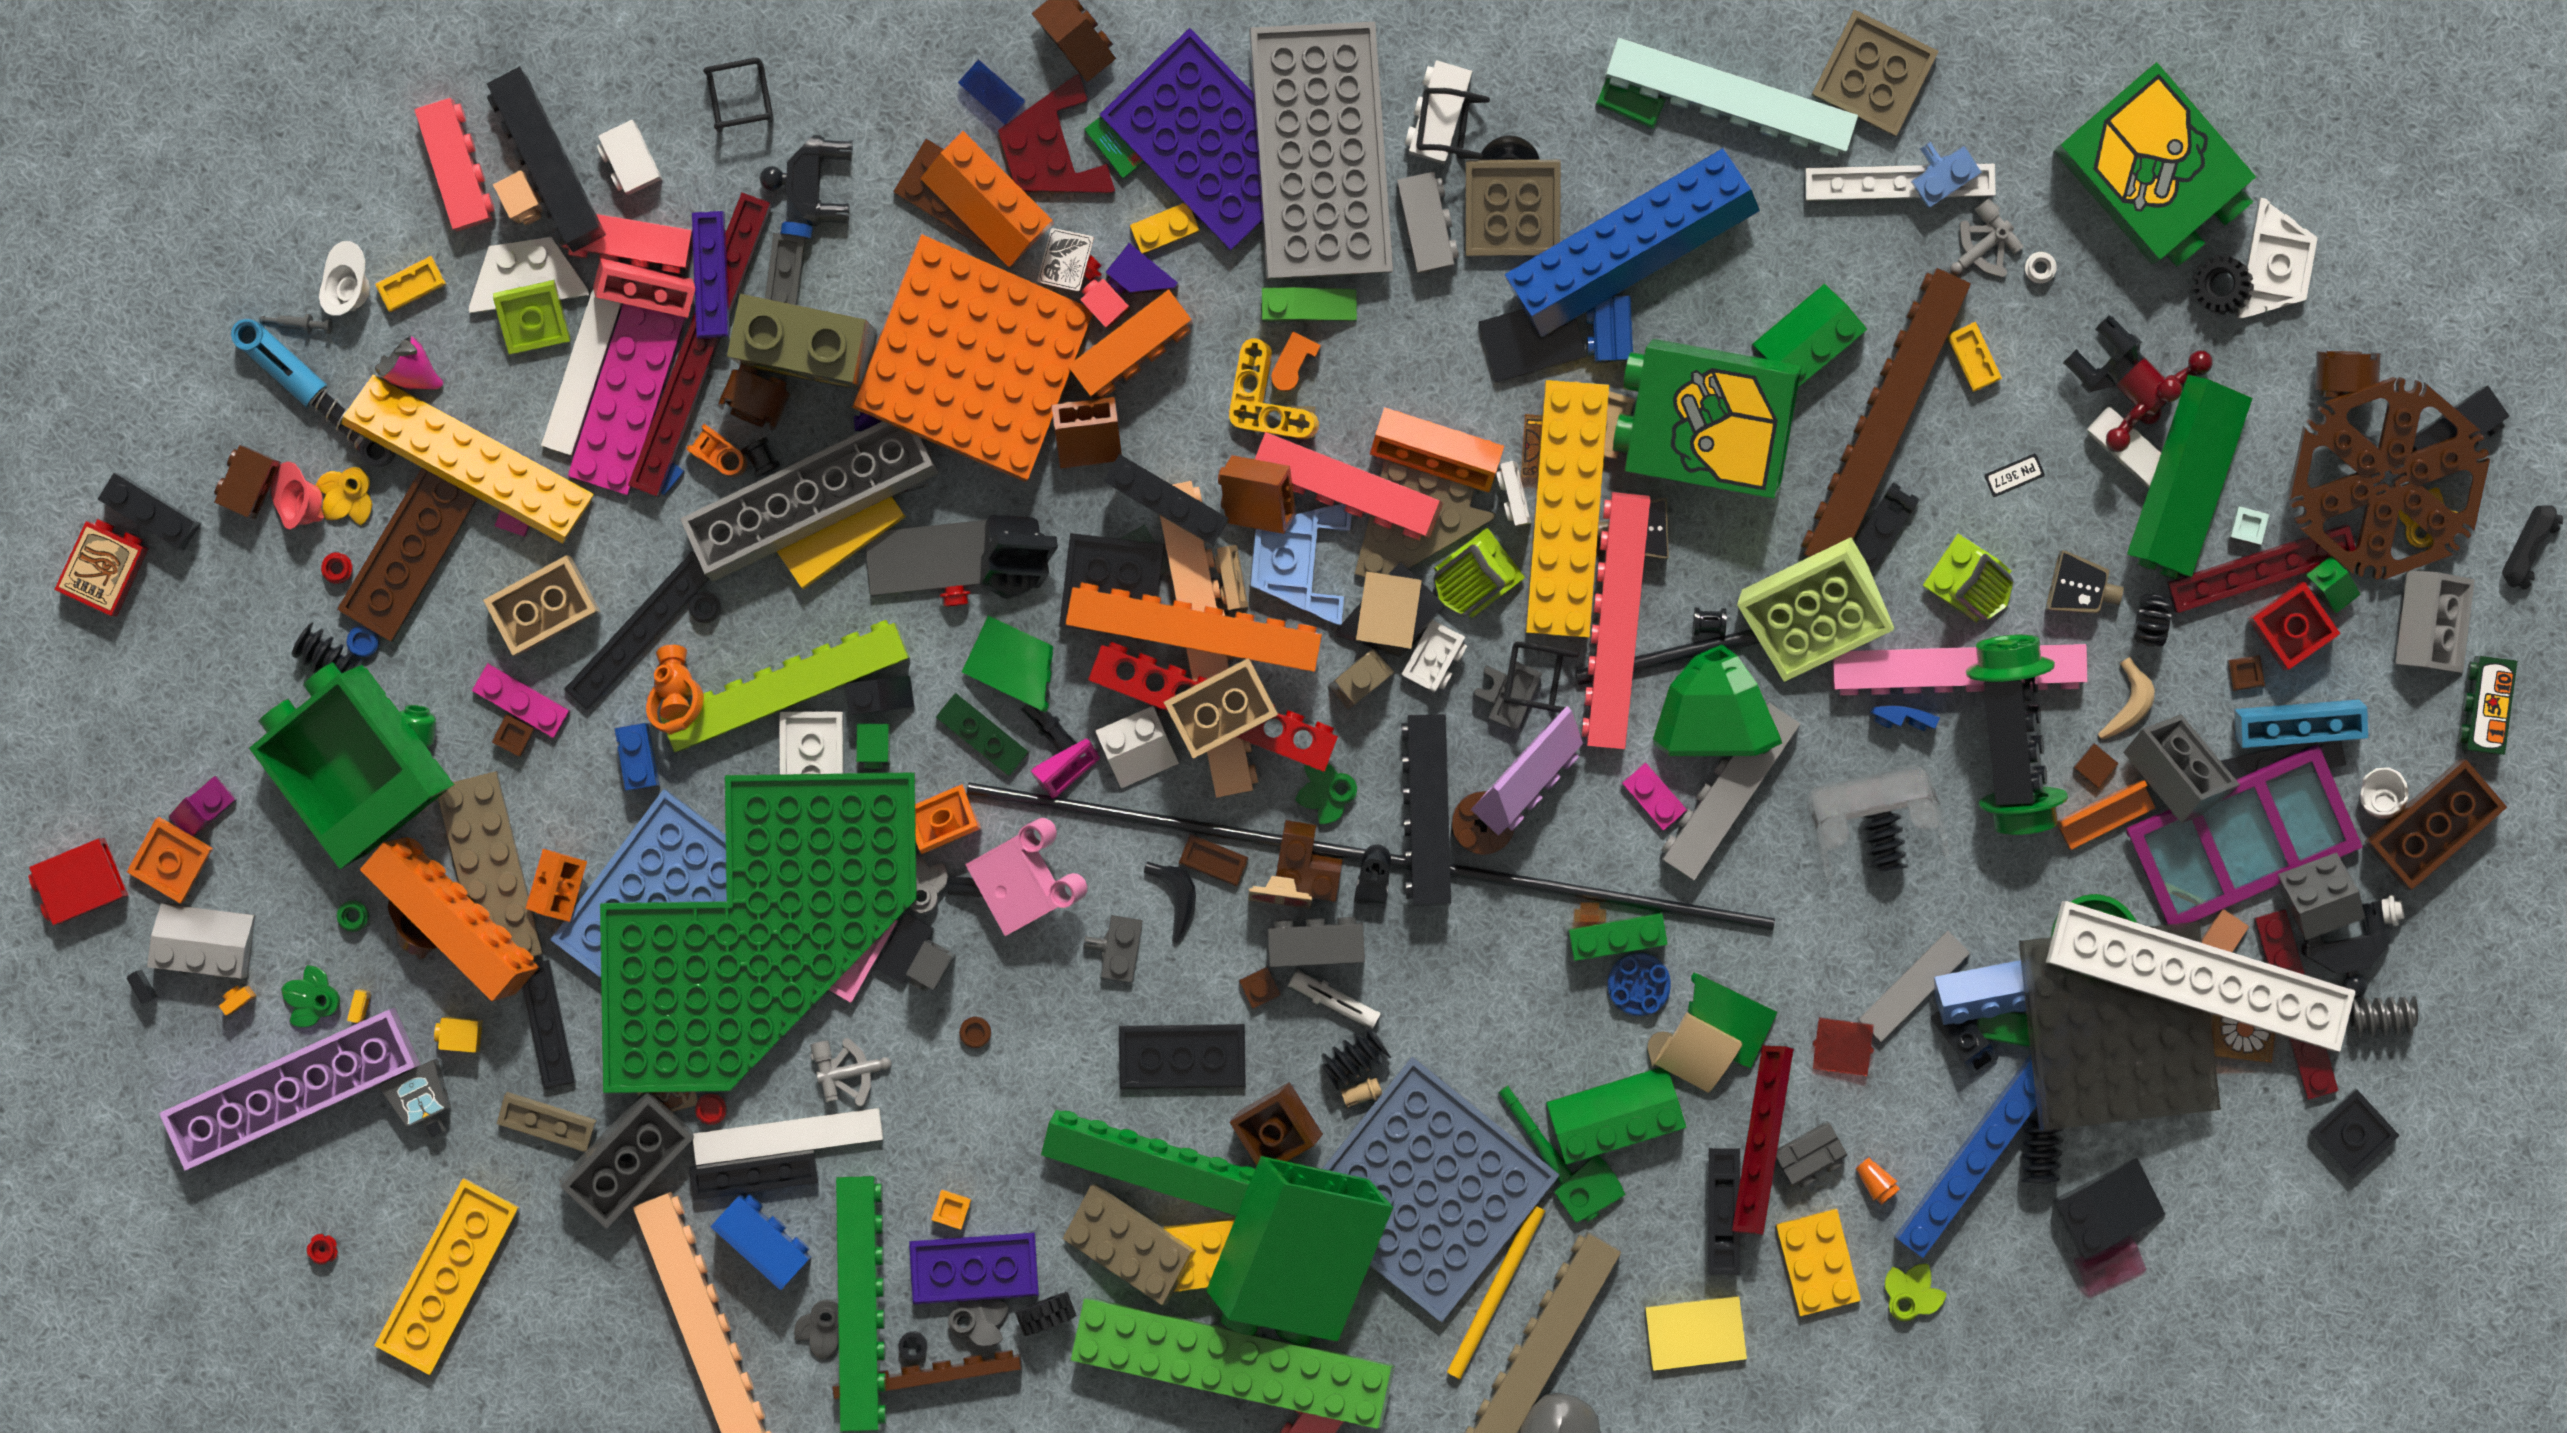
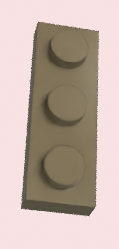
(546, 1121)

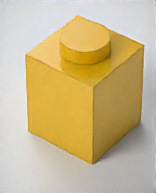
(458, 1034)

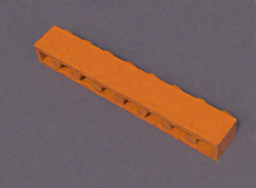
(1194, 629)

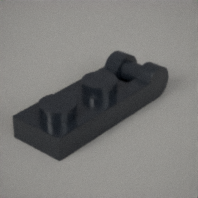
(1884, 525)

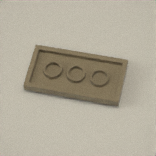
(1129, 1244)

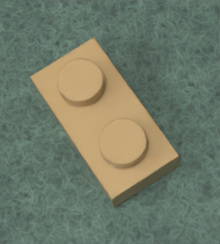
(1229, 565)

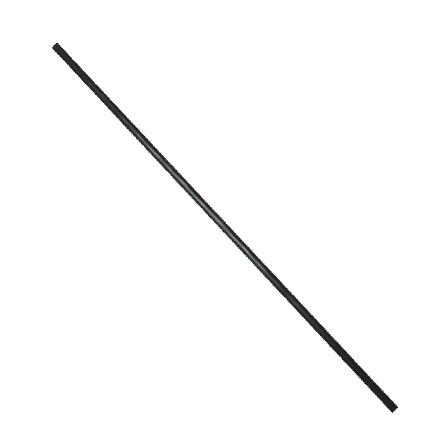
(1357, 854)

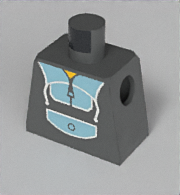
(419, 1096)

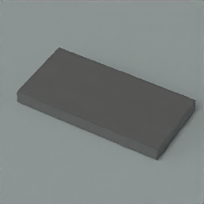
(926, 557)

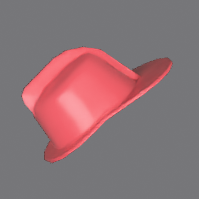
(295, 498)

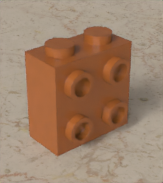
(1086, 432)
(1257, 494)

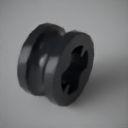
(904, 1351)

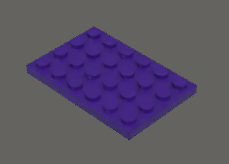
(1196, 134)

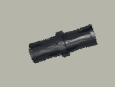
(1049, 727)

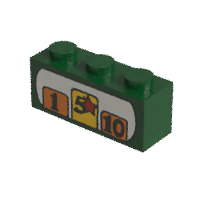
(2488, 705)

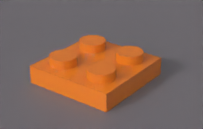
(169, 860)

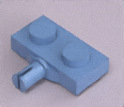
(1944, 174)

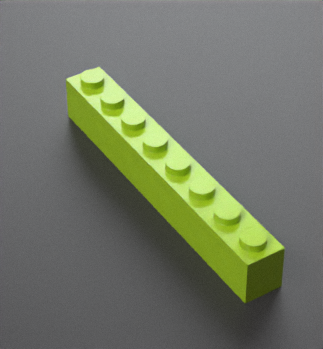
(793, 683)

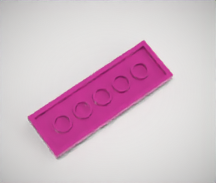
(626, 397)

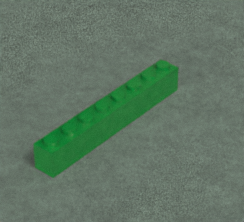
(1146, 1162)
(859, 1304)

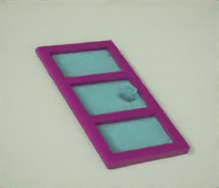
(2239, 846)

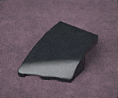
(1428, 608)

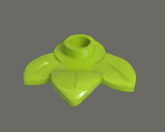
(1916, 1289)

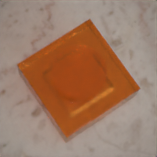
(1589, 913)

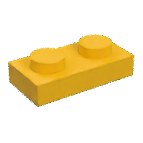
(1164, 228)

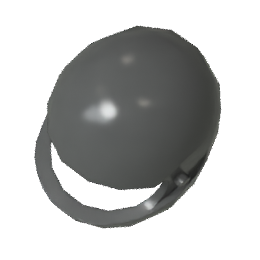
(1561, 1414)

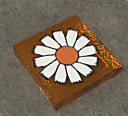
(2241, 1041)

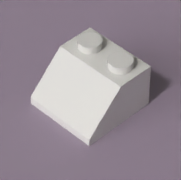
(1137, 747)

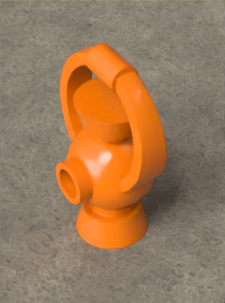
(674, 685)

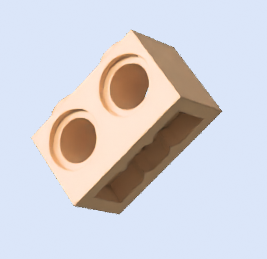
(519, 198)

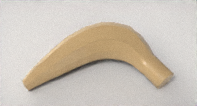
(2138, 704)

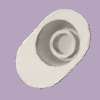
(344, 281)

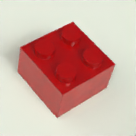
(2293, 626)

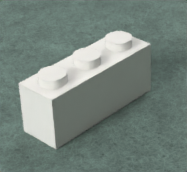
(1441, 112)

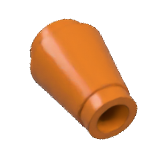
(1877, 1181)

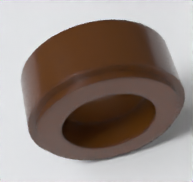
(975, 1032)

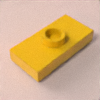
(410, 284)
(1974, 357)

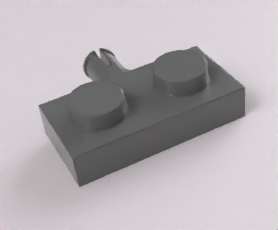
(1118, 947)

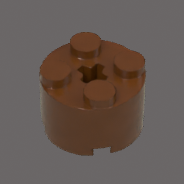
(2345, 371)
(754, 397)
(1469, 834)

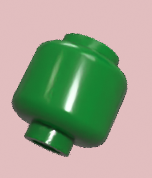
(421, 722)

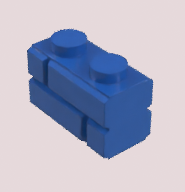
(1611, 330)
(637, 756)

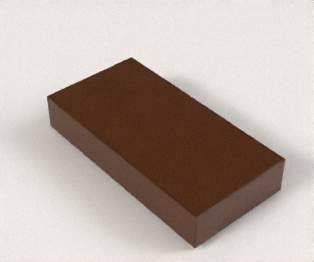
(1213, 860)

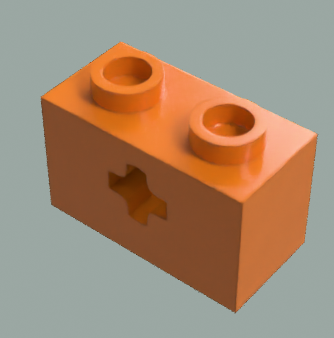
(556, 885)

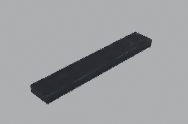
(638, 632)

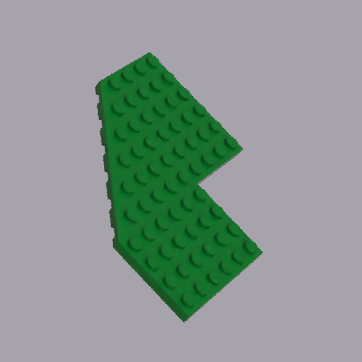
(809, 888)

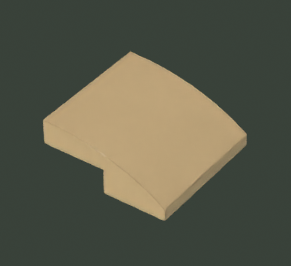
(1698, 1053)

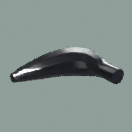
(1183, 893)

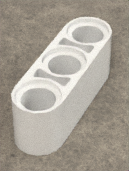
(2140, 456)

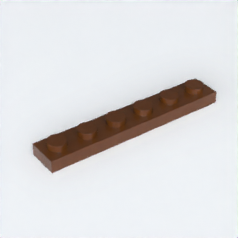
(944, 1371)

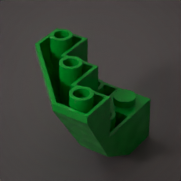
(1715, 710)

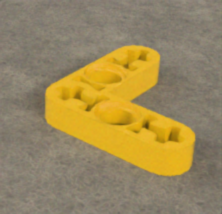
(1254, 401)

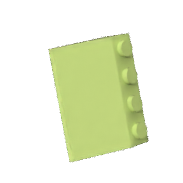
(1816, 609)

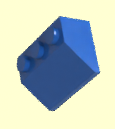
(762, 1240)

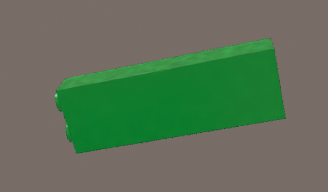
(2189, 477)

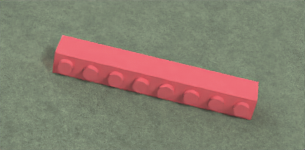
(1618, 620)

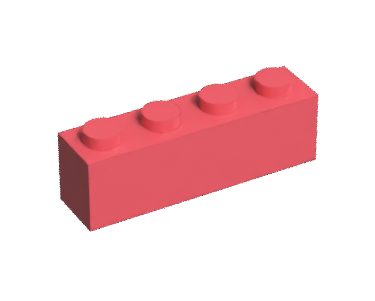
(454, 165)
(641, 244)

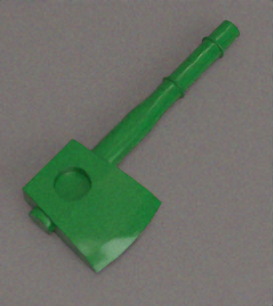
(1583, 1191)

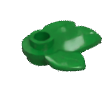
(1321, 793)
(306, 997)

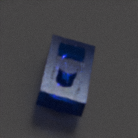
(991, 92)

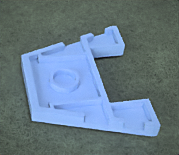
(1285, 562)

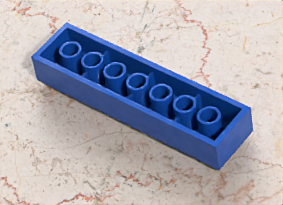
(1632, 242)

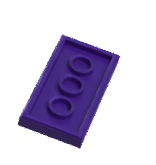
(974, 1268)

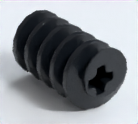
(321, 652)
(1884, 841)
(1353, 1057)
(2042, 1154)

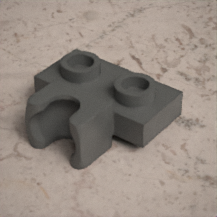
(1523, 687)

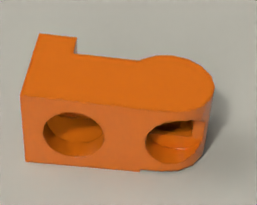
(1286, 370)

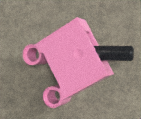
(1018, 880)

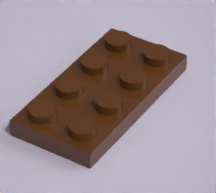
(919, 194)

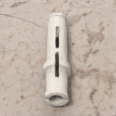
(1300, 983)

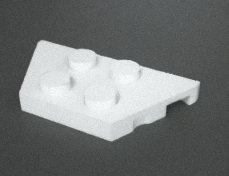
(2278, 260)
(522, 265)

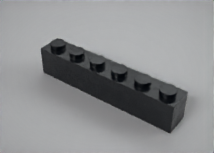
(546, 160)
(1428, 810)

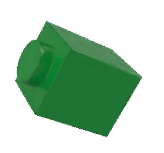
(2333, 584)
(873, 744)

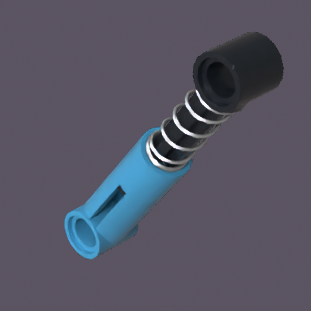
(302, 384)

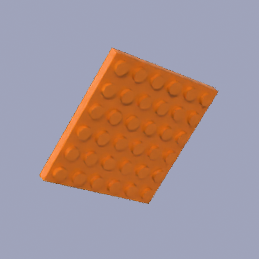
(972, 358)

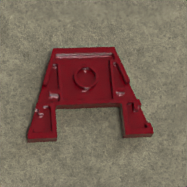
(1039, 150)

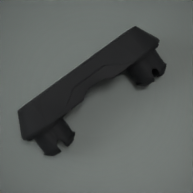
(2538, 525)

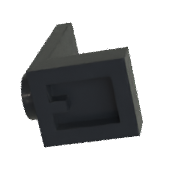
(1968, 1043)

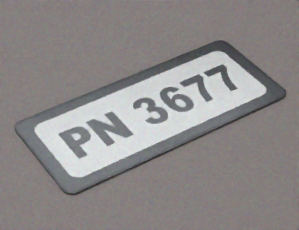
(2014, 475)

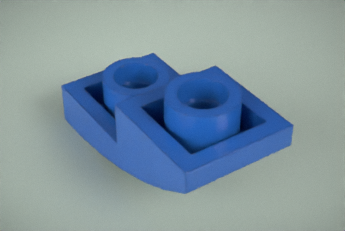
(1895, 715)

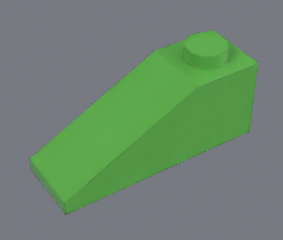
(1308, 304)

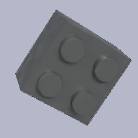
(2321, 896)

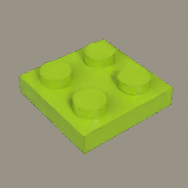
(531, 317)

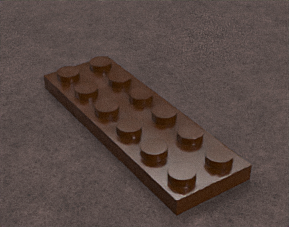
(407, 554)

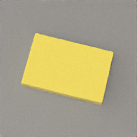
(1695, 1333)

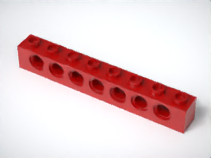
(1105, 674)

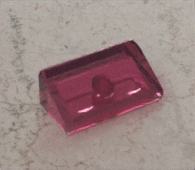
(2110, 1265)

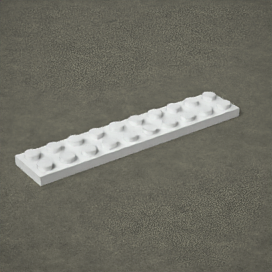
(2200, 976)

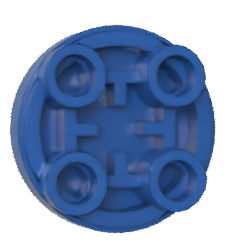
(1639, 984)

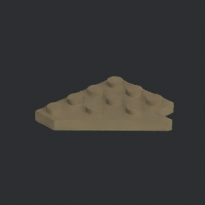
(1387, 547)

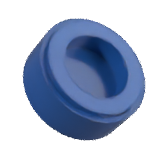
(796, 229)
(362, 641)

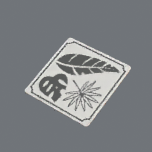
(1065, 259)

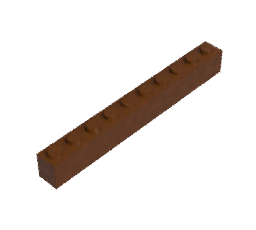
(1888, 412)

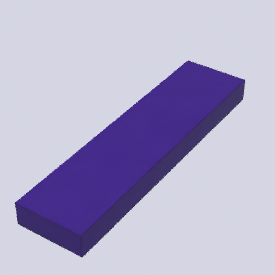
(710, 274)

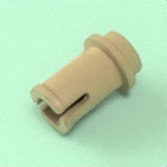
(1362, 1092)

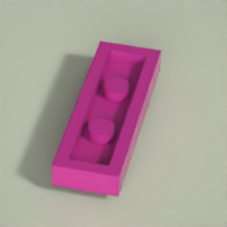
(520, 700)

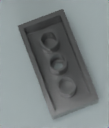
(609, 1184)

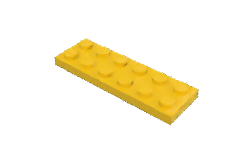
(446, 1276)

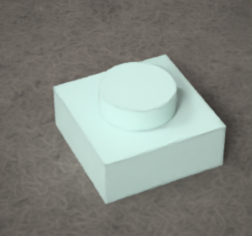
(2249, 525)

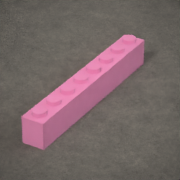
(1941, 669)

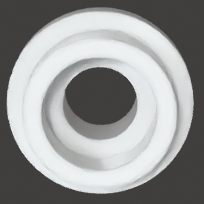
(2049, 262)
(2392, 910)

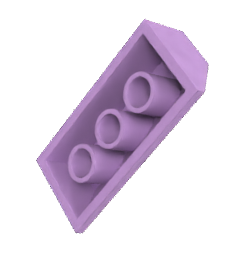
(1530, 773)

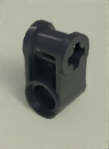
(1373, 879)

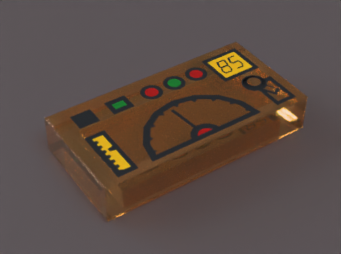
(1531, 445)

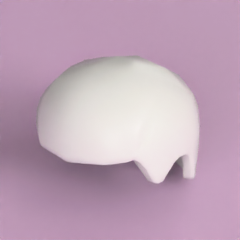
(2384, 793)

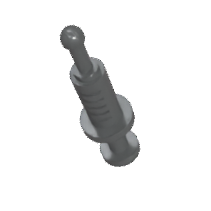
(301, 323)

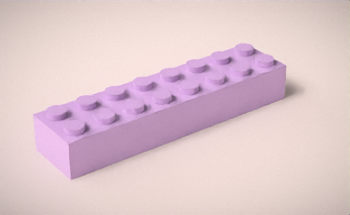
(289, 1089)

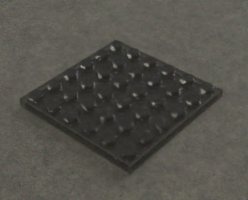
(2112, 1049)

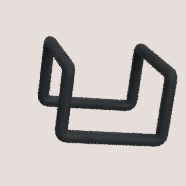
(719, 125)
(1459, 151)
(1560, 653)

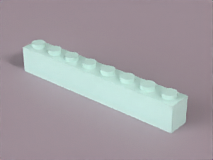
(1730, 96)

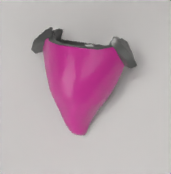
(409, 367)

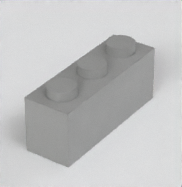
(1427, 222)

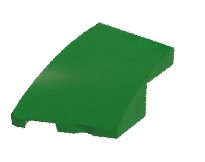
(1011, 662)
(1733, 1015)

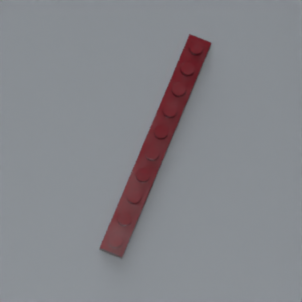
(696, 355)

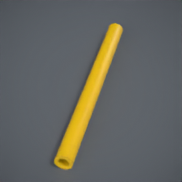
(1495, 1292)

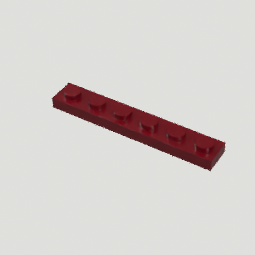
(2254, 570)
(2282, 952)
(1762, 1140)

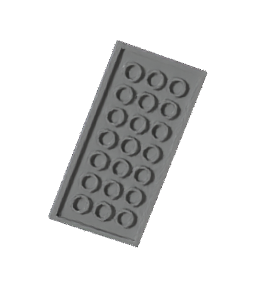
(1320, 150)

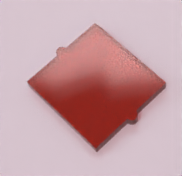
(1843, 1046)

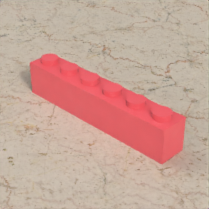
(1353, 487)

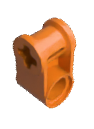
(713, 450)

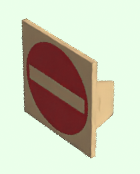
(1280, 892)

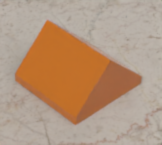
(944, 819)

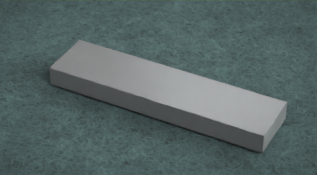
(1914, 985)

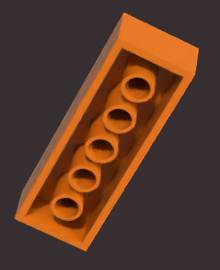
(450, 917)

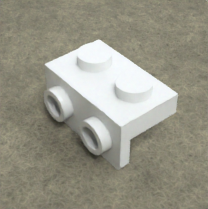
(1434, 655)

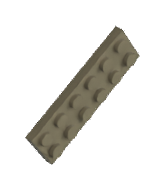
(488, 855)

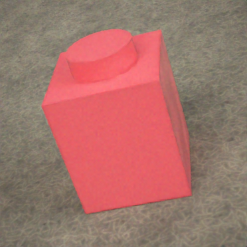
(1103, 302)

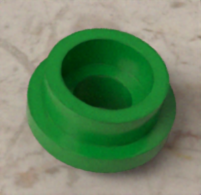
(342, 916)

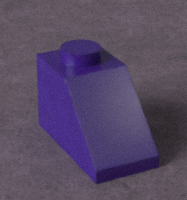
(1137, 274)

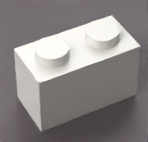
(629, 158)

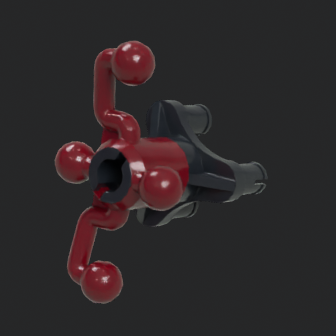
(2134, 378)

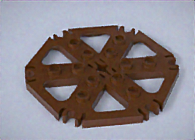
(2361, 487)

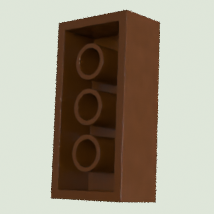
(2435, 824)

